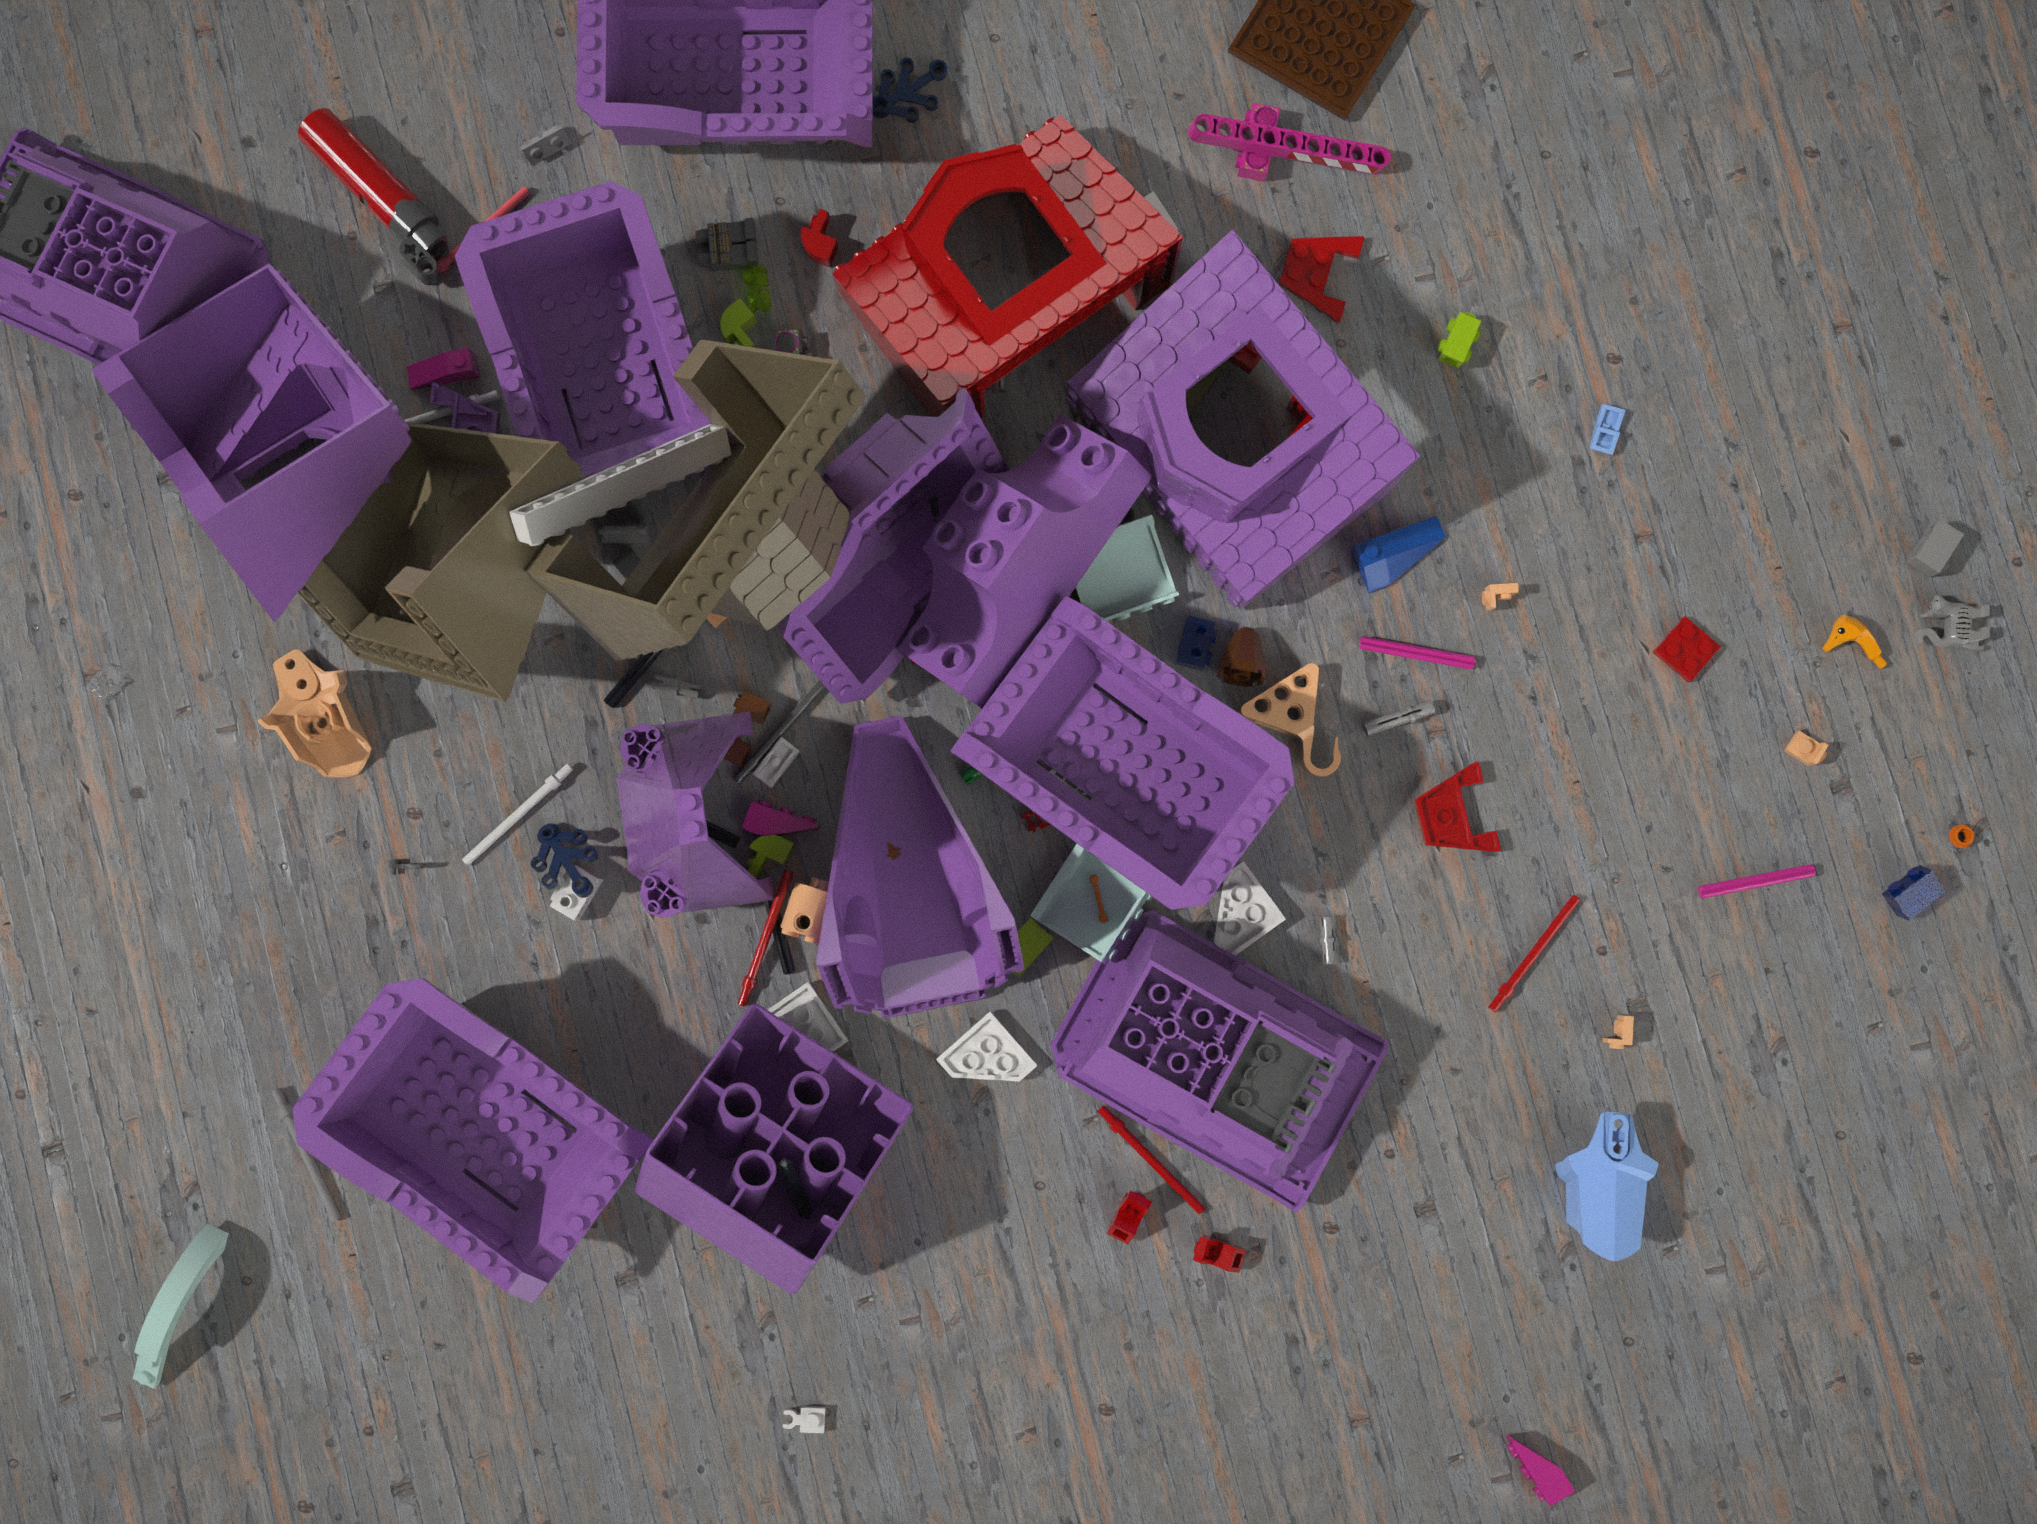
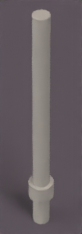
(286, 1111)

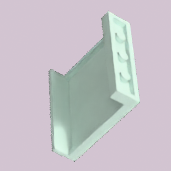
(1128, 573)
(1073, 911)

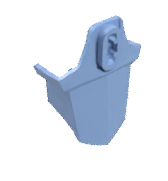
(1608, 1188)

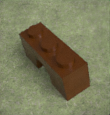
(759, 711)

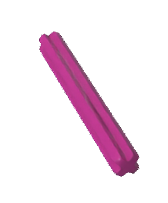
(1417, 652)
(1756, 881)

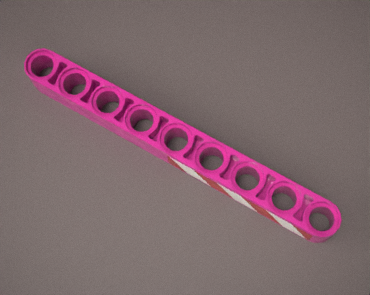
(1279, 147)

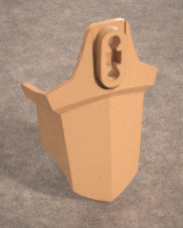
(317, 720)

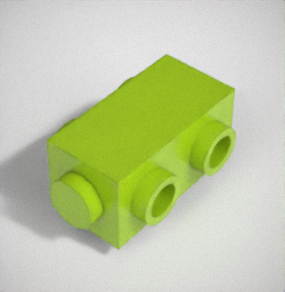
(1462, 332)

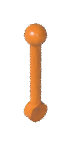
(1103, 918)

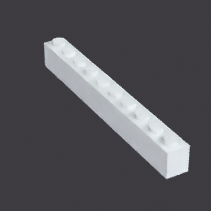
(619, 484)

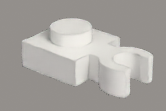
(810, 1419)

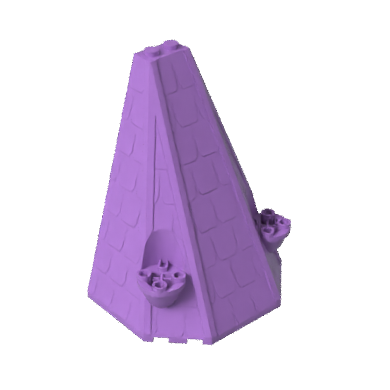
(667, 816)
(917, 925)

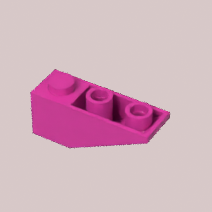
(766, 821)
(1546, 1475)

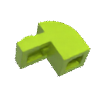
(736, 322)
(769, 847)

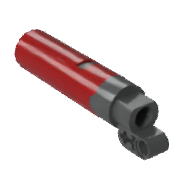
(378, 190)

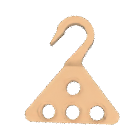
(1304, 702)

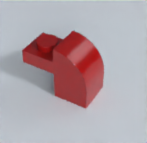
(817, 245)
(1128, 1216)
(1219, 1253)

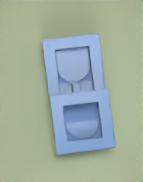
(1607, 429)

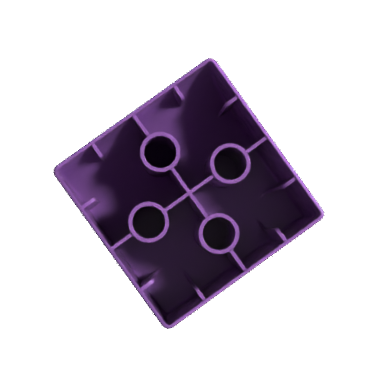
(762, 1101)

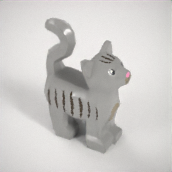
(1957, 625)

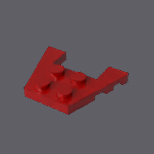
(1309, 267)
(1445, 818)

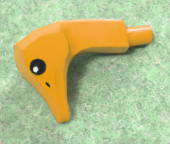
(1850, 628)

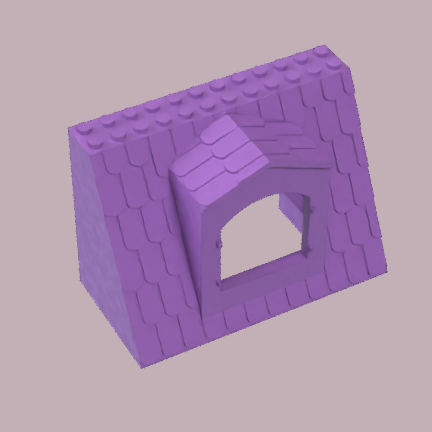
(237, 391)
(1239, 519)

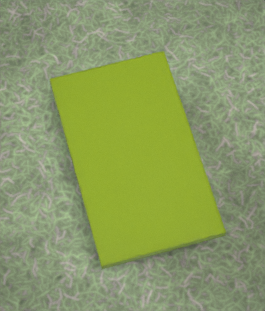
(1032, 942)

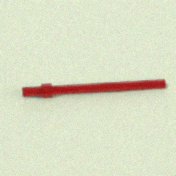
(749, 982)
(1506, 990)
(1118, 1126)

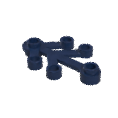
(906, 91)
(562, 856)

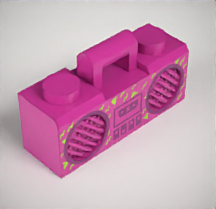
(1250, 164)

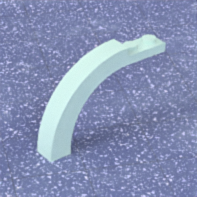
(171, 1301)

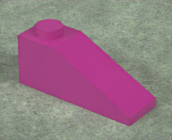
(443, 369)

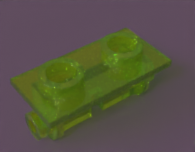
(756, 278)

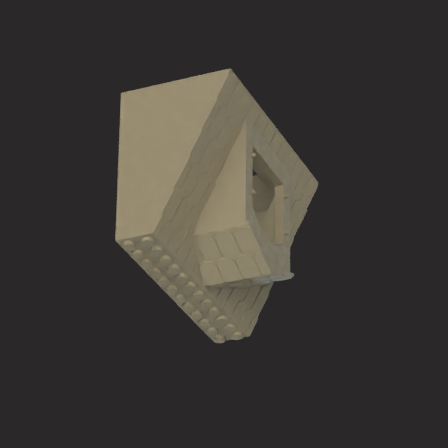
(752, 530)
(435, 566)

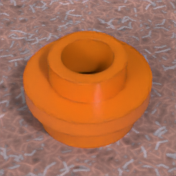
(1968, 836)

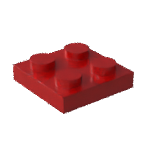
(1686, 649)

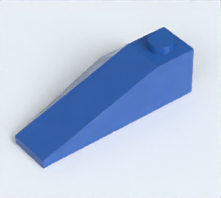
(1393, 553)

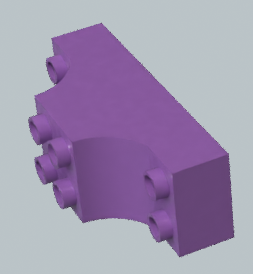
(1015, 552)

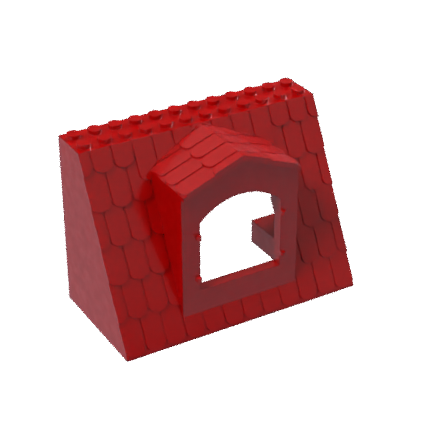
(934, 319)

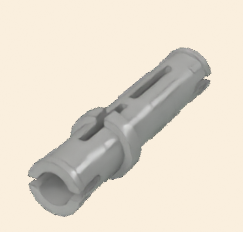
(1425, 709)

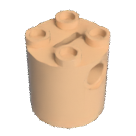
(803, 903)

